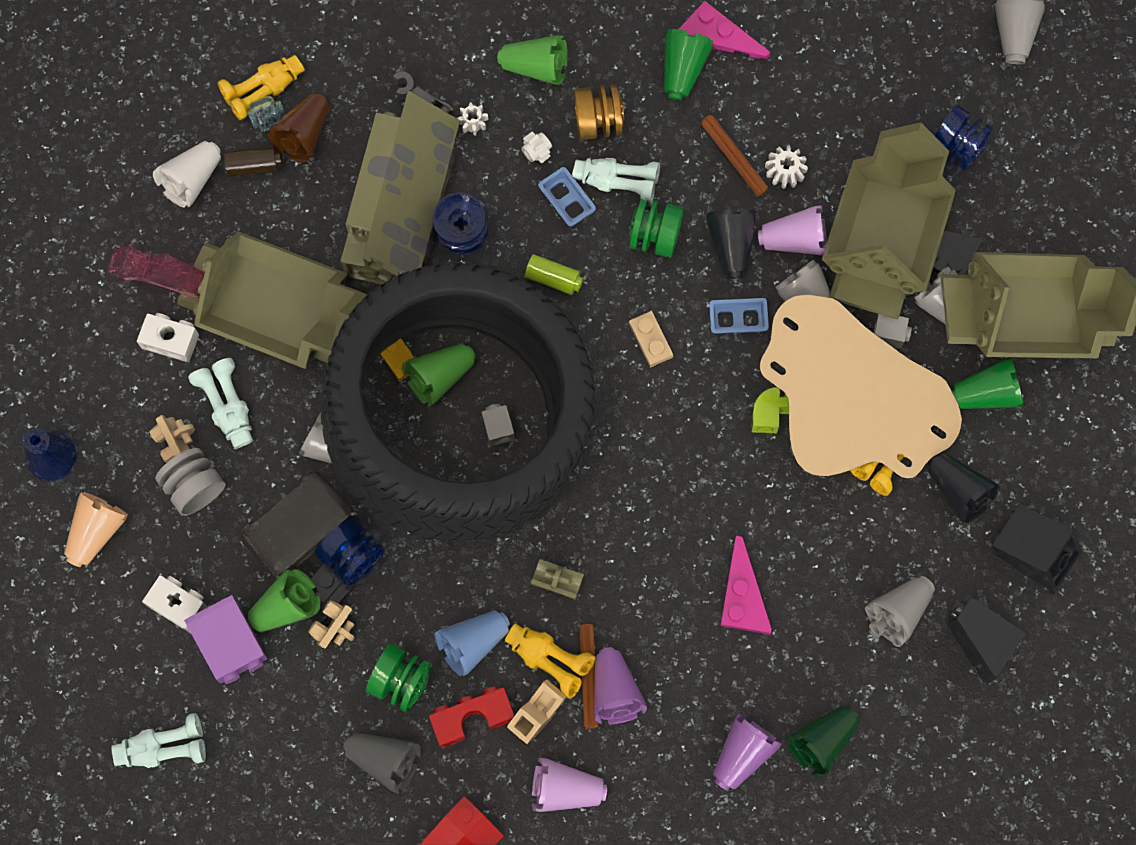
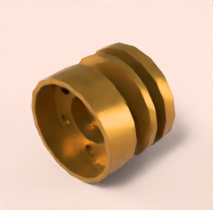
(598, 112)

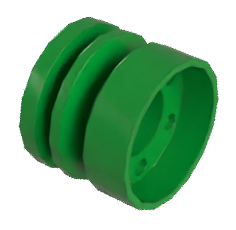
(656, 227)
(396, 676)

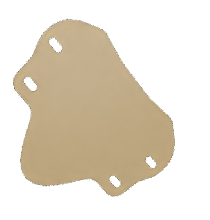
(854, 393)

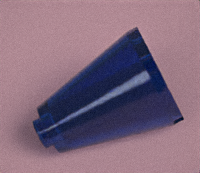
(49, 454)

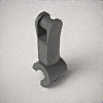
(405, 78)

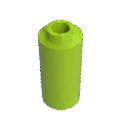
(553, 275)

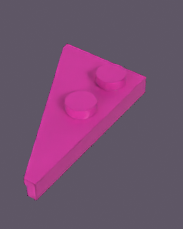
(723, 32)
(743, 600)

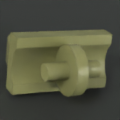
(557, 579)

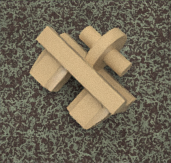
(174, 433)
(325, 634)

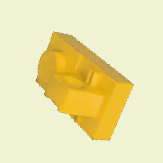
(395, 357)

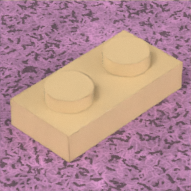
(650, 339)

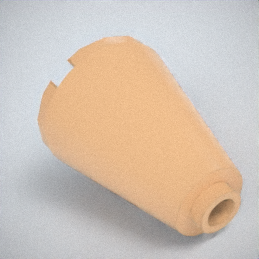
(91, 528)

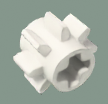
(471, 112)
(536, 147)

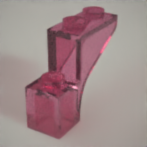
(156, 269)

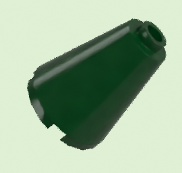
(823, 740)

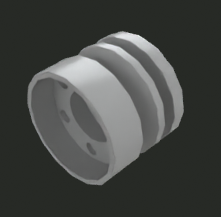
(190, 481)

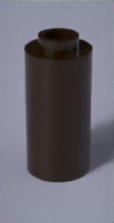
(252, 161)

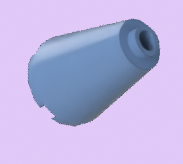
(471, 640)

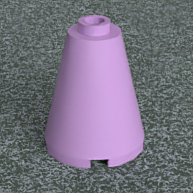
(796, 233)
(565, 787)

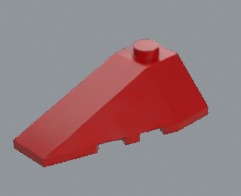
(464, 827)

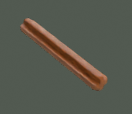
(734, 155)
(587, 646)

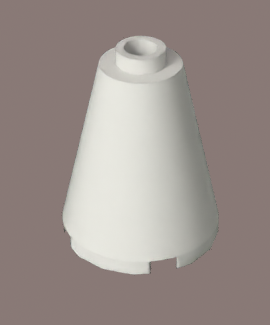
(188, 173)

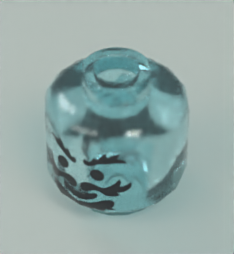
(265, 113)

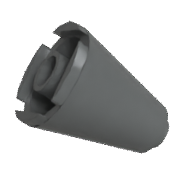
(383, 758)

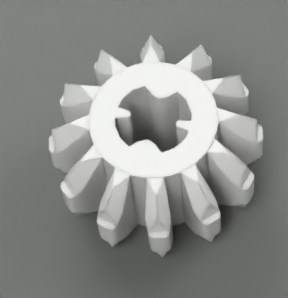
(776, 167)

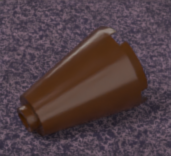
(300, 128)

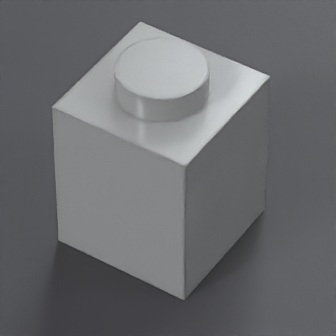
(892, 331)
(498, 424)

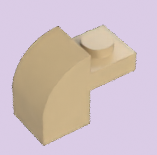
(537, 712)

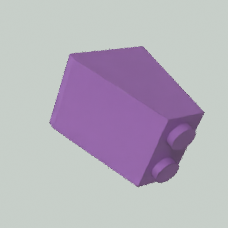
(226, 640)

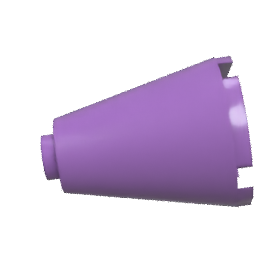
(615, 689)
(743, 752)

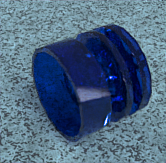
(963, 138)
(449, 216)
(349, 550)

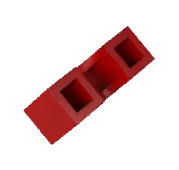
(449, 721)

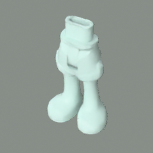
(604, 172)
(230, 417)
(146, 746)

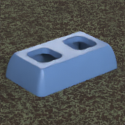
(575, 194)
(737, 308)

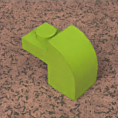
(767, 410)

